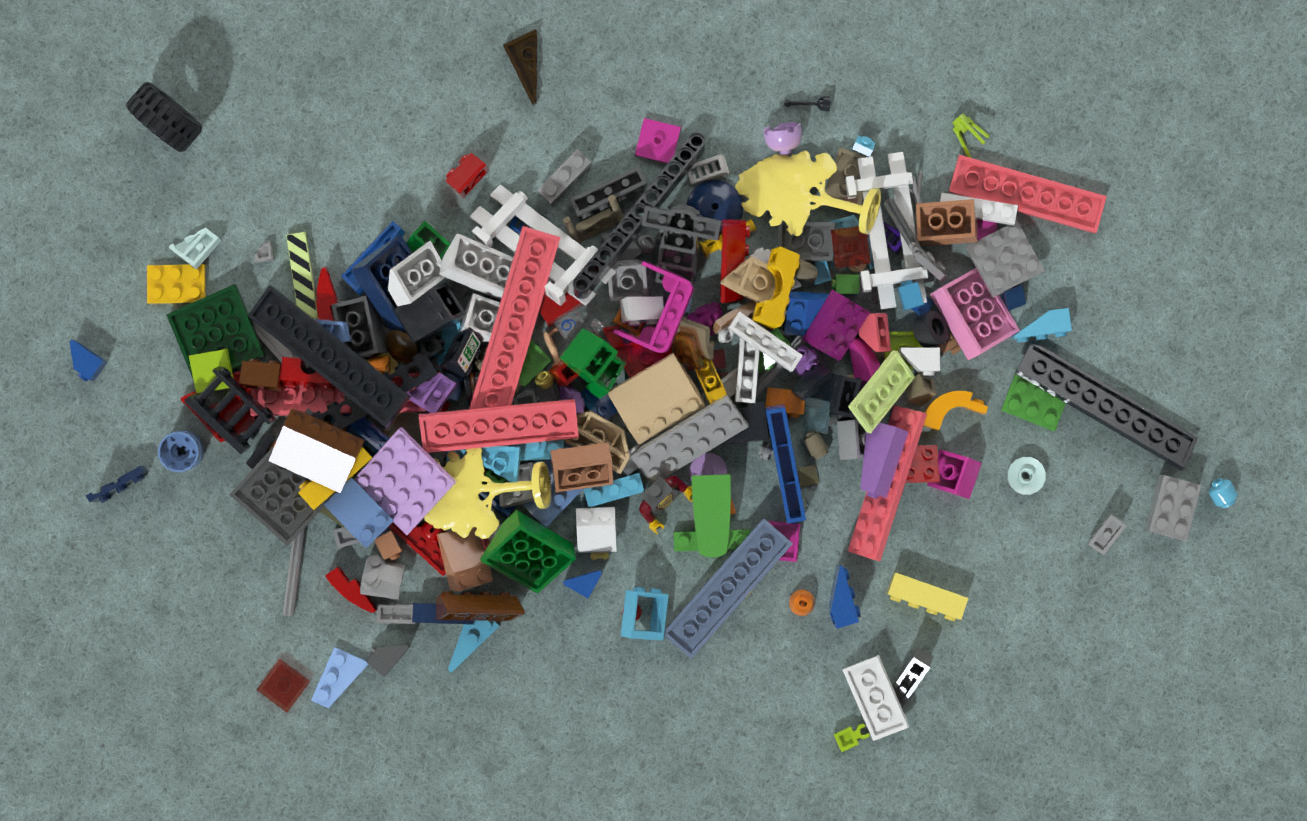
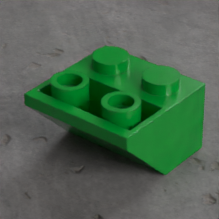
(427, 233)
(588, 355)

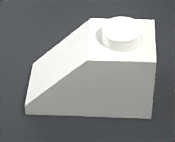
(922, 359)

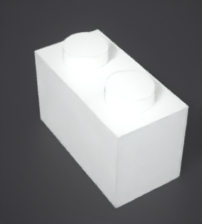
(641, 310)

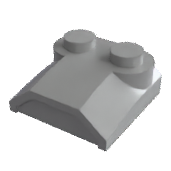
(628, 281)
(382, 578)

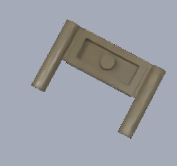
(596, 223)

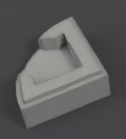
(264, 253)

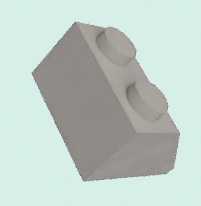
(851, 439)

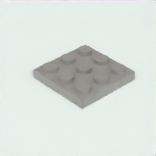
(1005, 259)

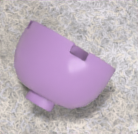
(783, 137)

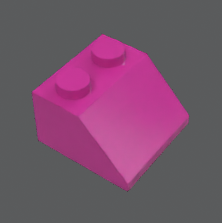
(956, 474)

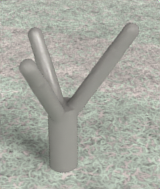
(916, 188)

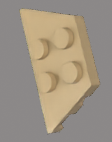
(751, 280)

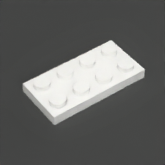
(876, 697)

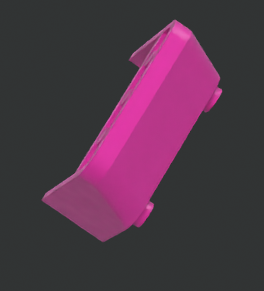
(661, 337)

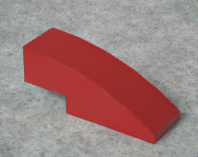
(325, 296)
(350, 589)

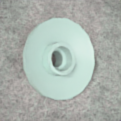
(1036, 475)

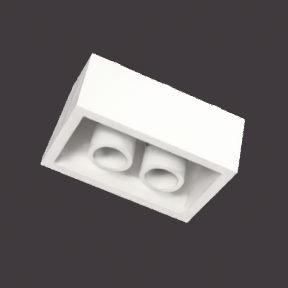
(415, 275)

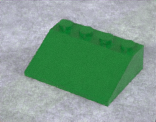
(528, 552)

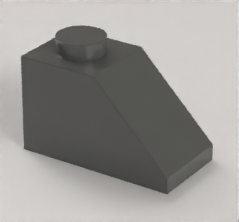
(386, 657)

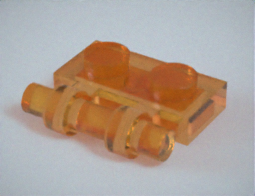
(687, 350)

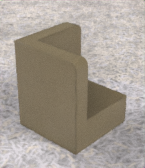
(921, 390)

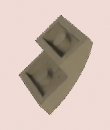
(702, 336)

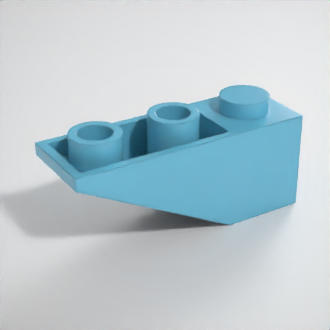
(1049, 323)

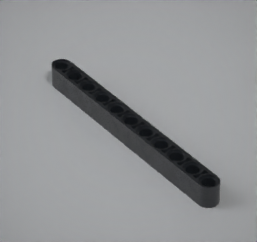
(631, 220)

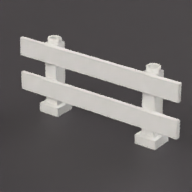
(515, 205)
(883, 276)

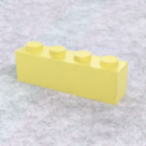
(927, 596)

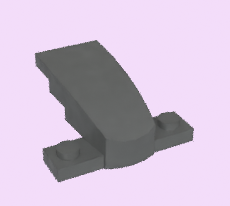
(680, 238)

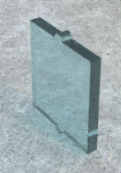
(816, 415)

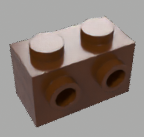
(260, 375)

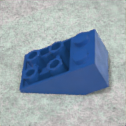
(841, 603)

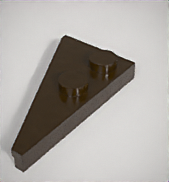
(523, 57)

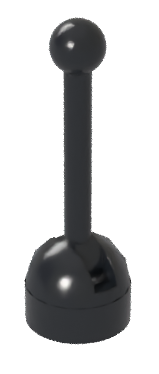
(823, 103)

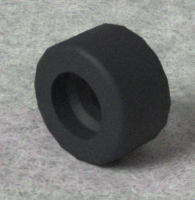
(930, 329)

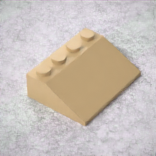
(656, 398)

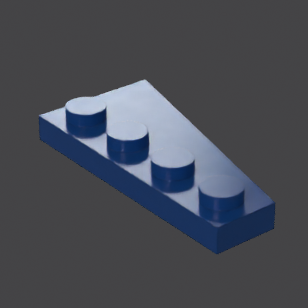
(387, 235)

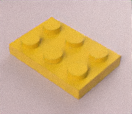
(175, 284)

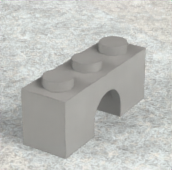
(563, 177)

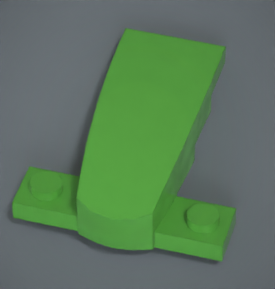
(711, 517)

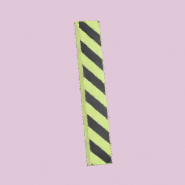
(302, 273)

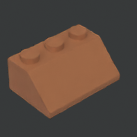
(946, 223)
(582, 467)

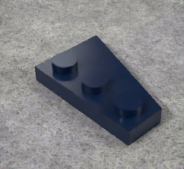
(107, 490)

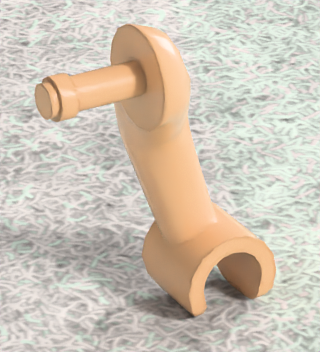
(551, 345)

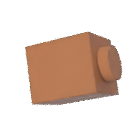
(389, 546)

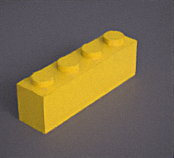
(316, 493)

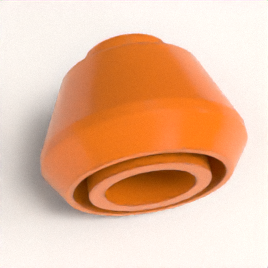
(803, 596)

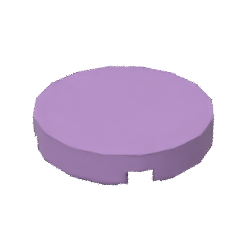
(702, 465)

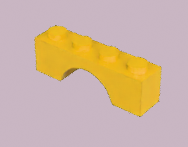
(782, 265)

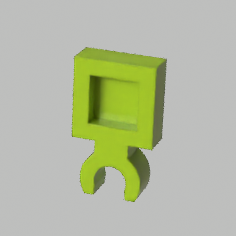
(848, 738)

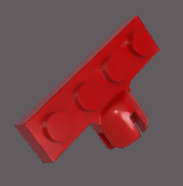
(425, 542)

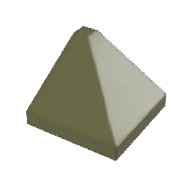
(807, 476)

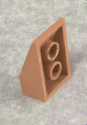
(462, 560)

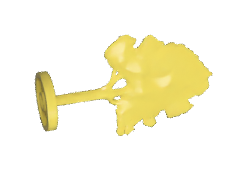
(784, 187)
(461, 505)

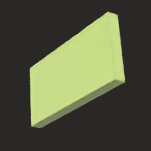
(881, 391)

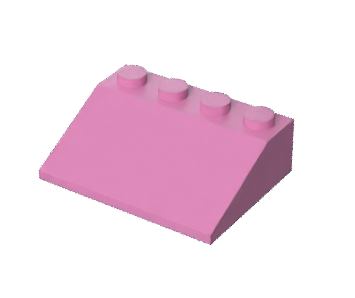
(973, 314)

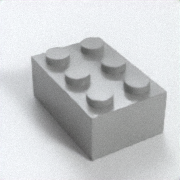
(1172, 508)

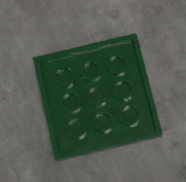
(217, 324)

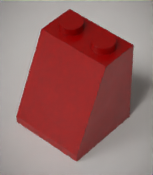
(552, 311)

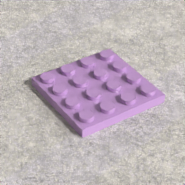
(405, 480)

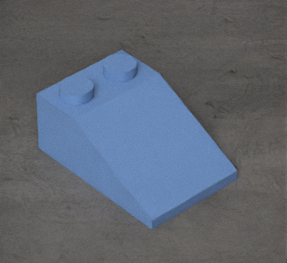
(359, 512)

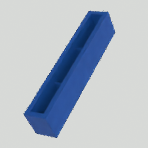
(785, 463)

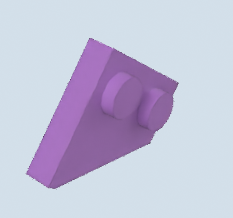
(433, 393)
(568, 393)

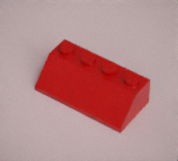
(732, 254)

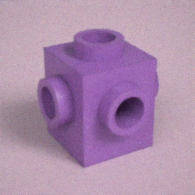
(807, 361)

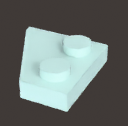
(196, 247)

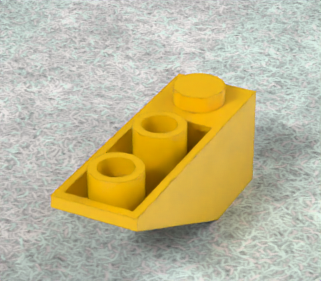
(710, 381)

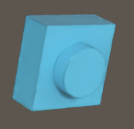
(864, 145)

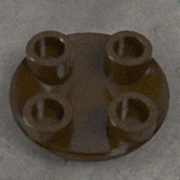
(400, 346)

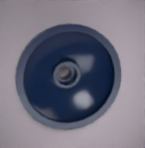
(719, 193)

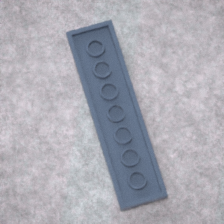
(727, 588)

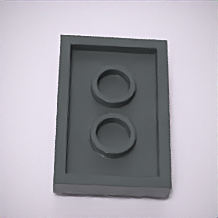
(813, 242)

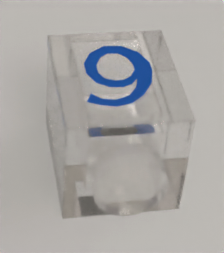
(569, 324)

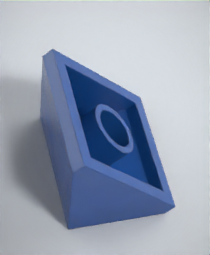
(584, 583)

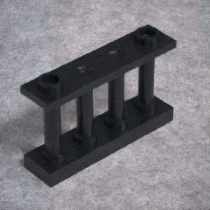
(212, 415)

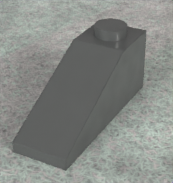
(911, 674)

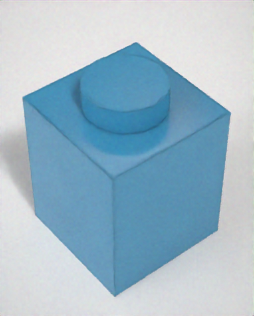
(910, 295)

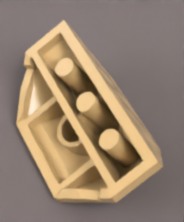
(596, 429)

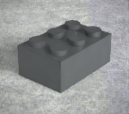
(363, 326)

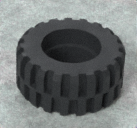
(164, 117)

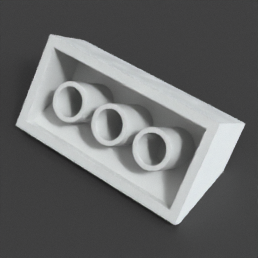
(476, 266)

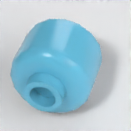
(1222, 493)

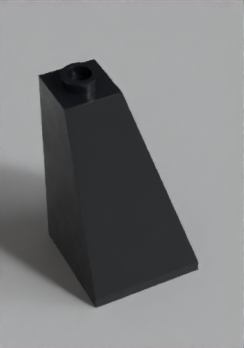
(757, 425)

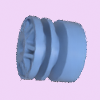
(170, 453)

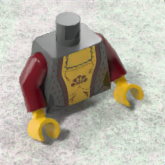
(659, 496)

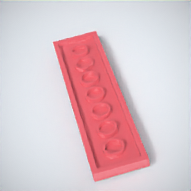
(1031, 193)
(498, 426)
(878, 514)

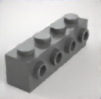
(597, 197)

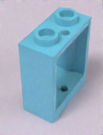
(657, 619)

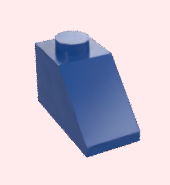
(85, 361)

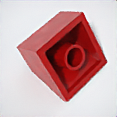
(467, 174)

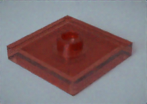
(850, 247)
(283, 685)

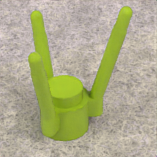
(963, 124)

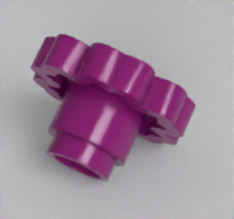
(706, 315)

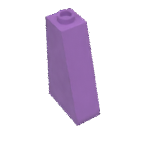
(881, 459)

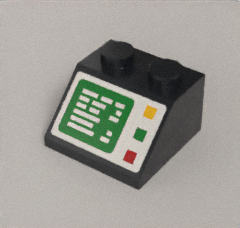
(462, 353)

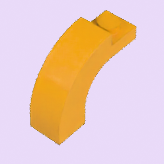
(941, 405)

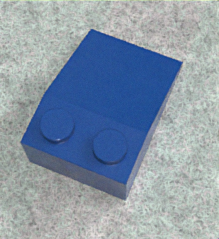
(802, 311)

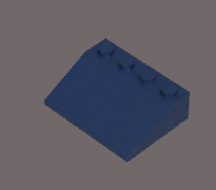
(374, 278)

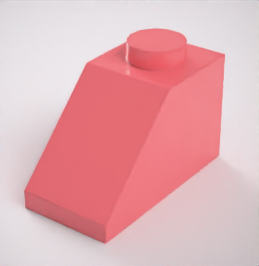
(876, 332)

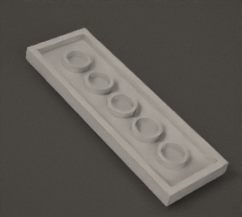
(689, 439)

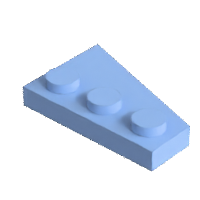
(337, 676)

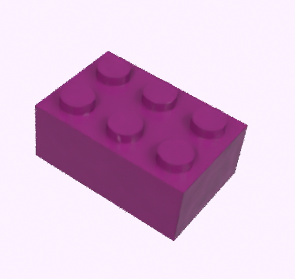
(836, 325)

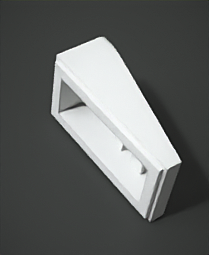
(724, 169)

